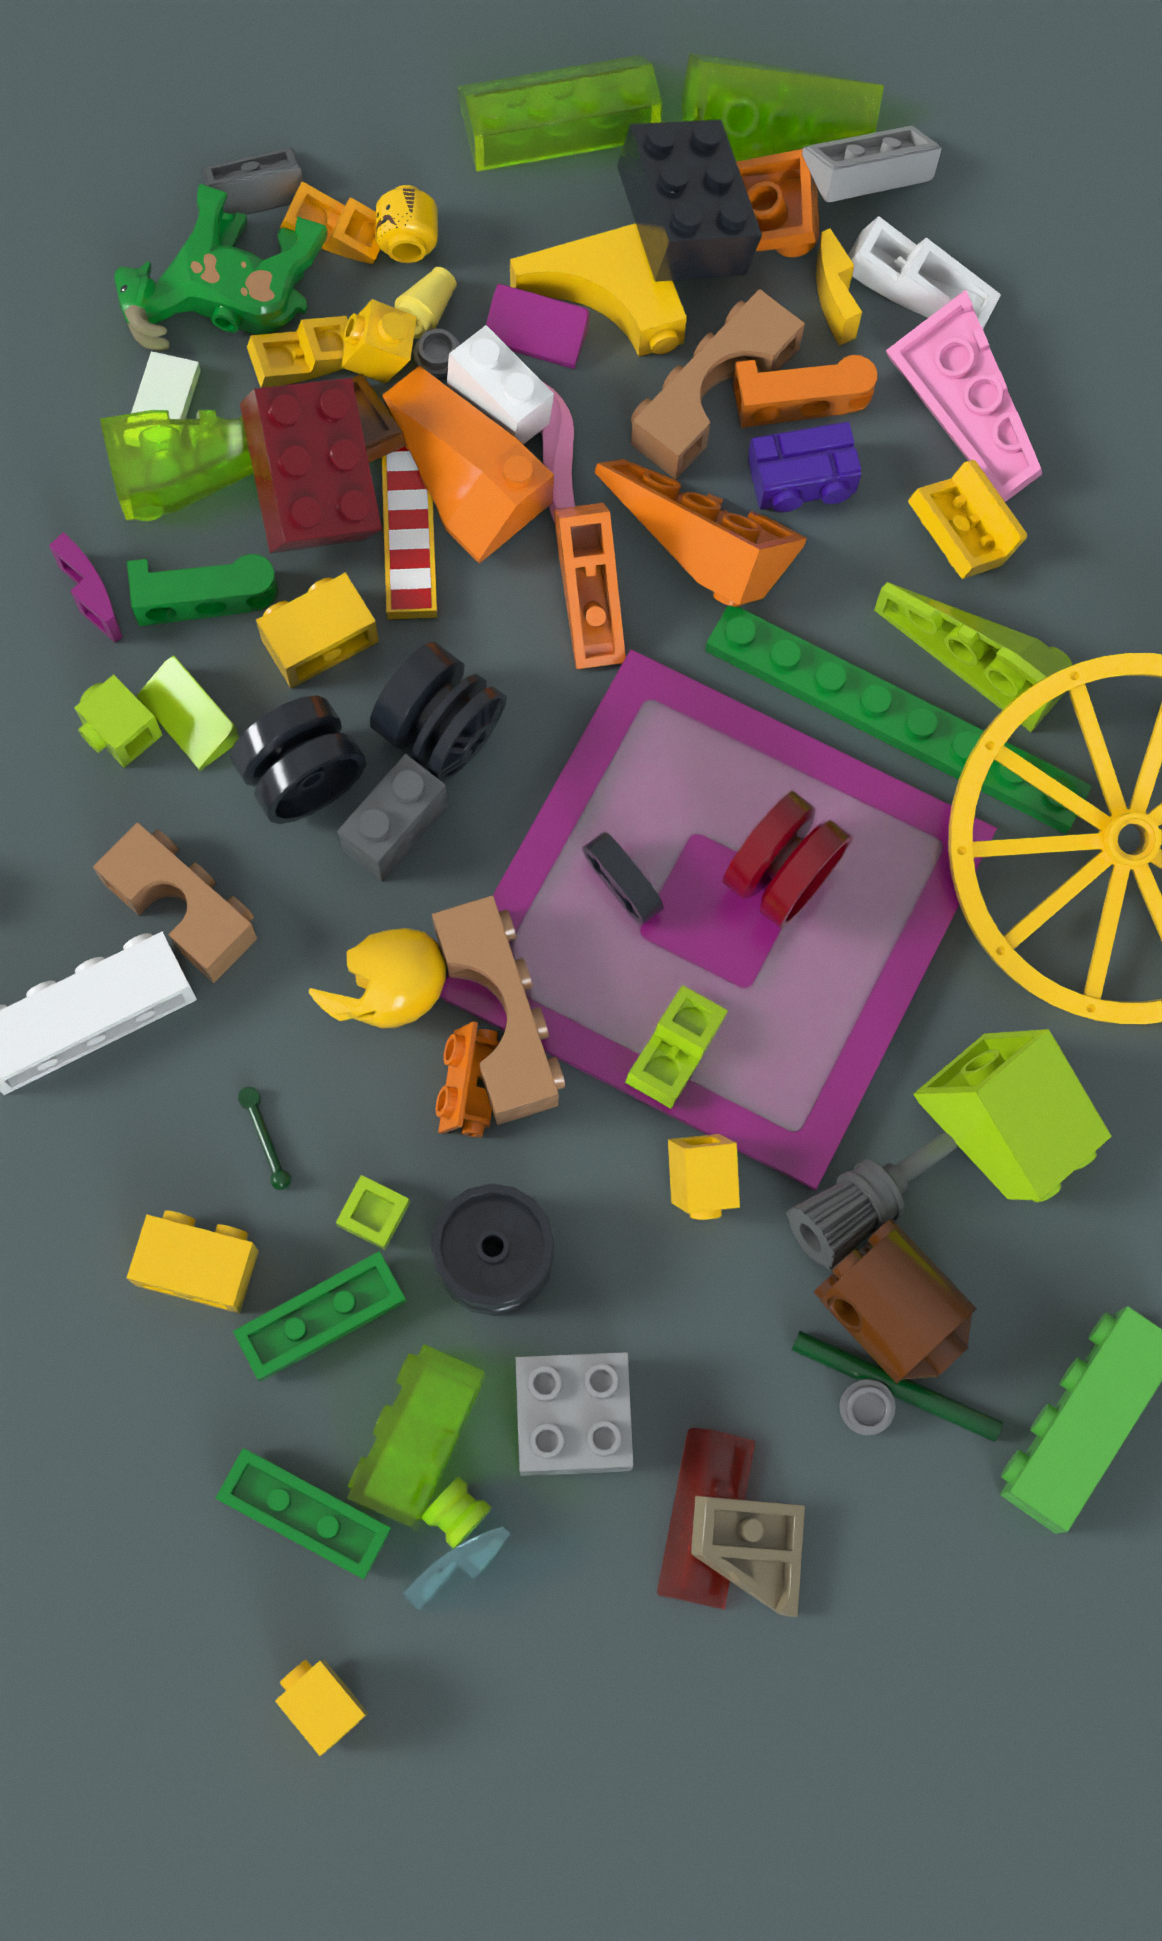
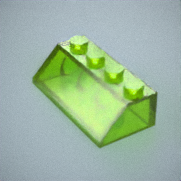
(558, 111)

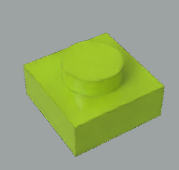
(373, 1212)

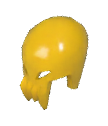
(400, 975)

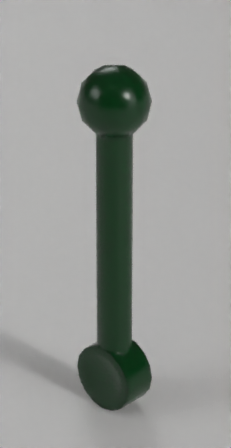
(249, 1100)

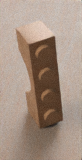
(673, 425)
(478, 949)

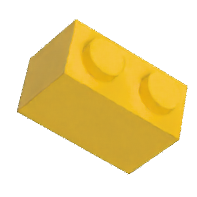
(317, 629)
(193, 1261)

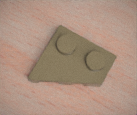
(753, 1547)

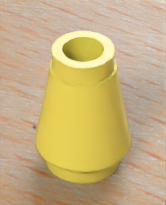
(428, 299)

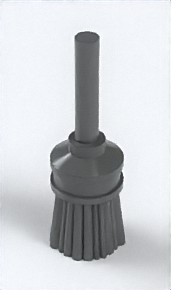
(860, 1203)

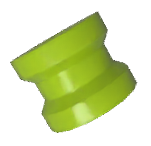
(456, 1512)

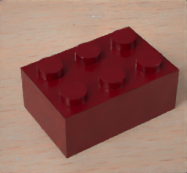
(310, 464)

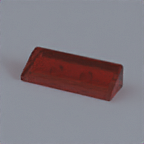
(710, 1467)

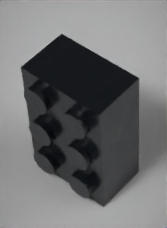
(688, 200)

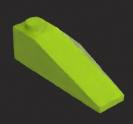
(979, 651)

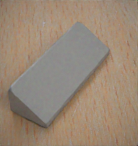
(872, 162)

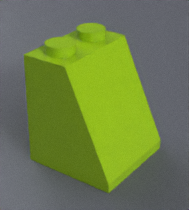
(1016, 1112)

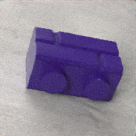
(804, 467)

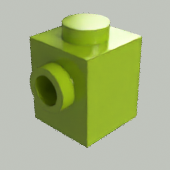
(116, 721)

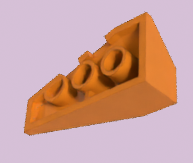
(469, 464)
(719, 549)

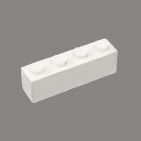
(89, 1009)

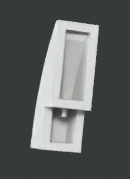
(916, 275)

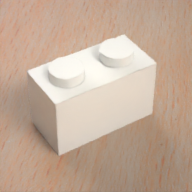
(500, 385)

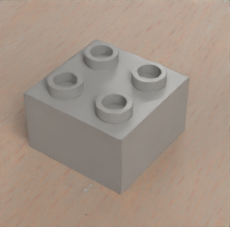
(574, 1414)

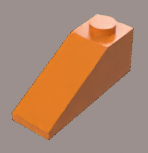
(590, 584)

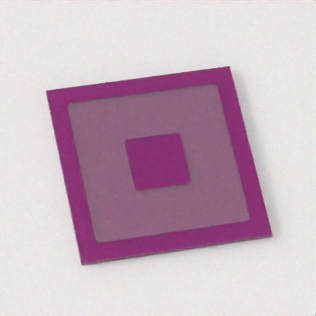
(808, 1004)

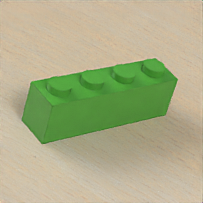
(1088, 1422)

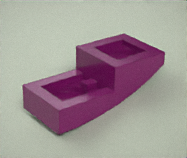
(90, 591)

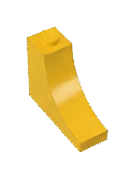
(612, 278)

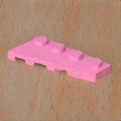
(964, 390)

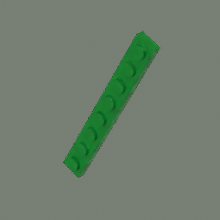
(880, 710)

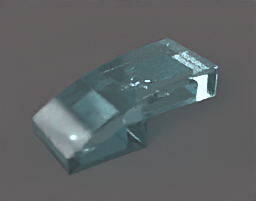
(470, 1556)

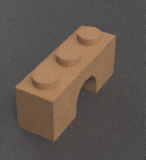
(146, 869)

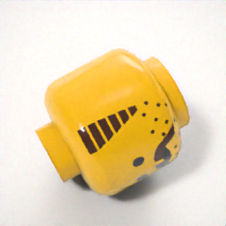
(406, 224)

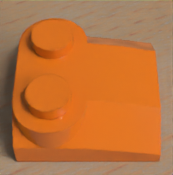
(783, 202)

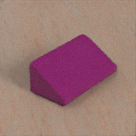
(538, 325)

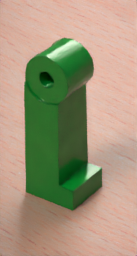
(200, 591)

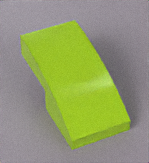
(676, 1046)

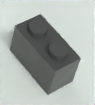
(393, 817)

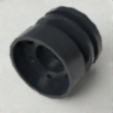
(437, 711)

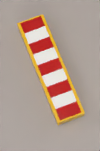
(408, 539)

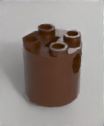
(899, 1306)

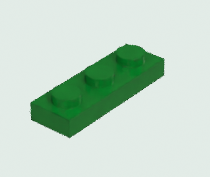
(319, 1316)
(303, 1513)

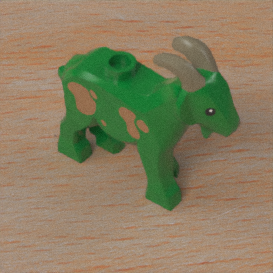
(220, 280)

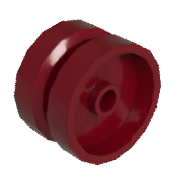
(783, 854)

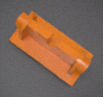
(461, 1100)

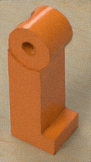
(802, 392)

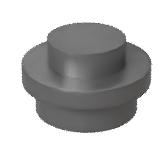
(433, 351)
(867, 1406)

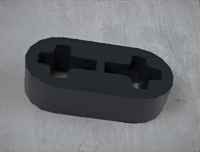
(623, 878)

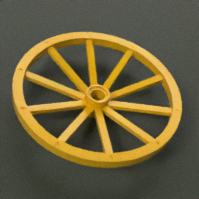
(963, 849)

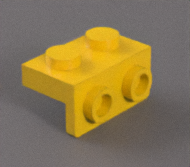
(969, 520)

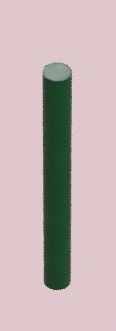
(904, 1390)

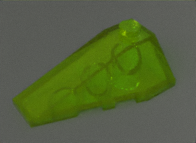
(775, 106)
(172, 462)

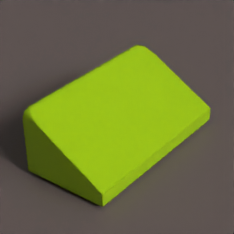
(188, 714)

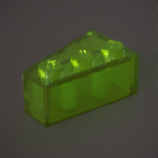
(416, 1436)

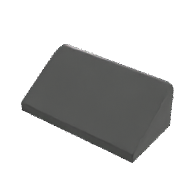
(256, 181)

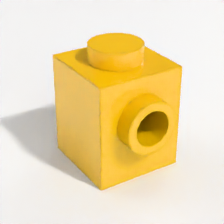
(378, 341)
(704, 1175)
(319, 1704)

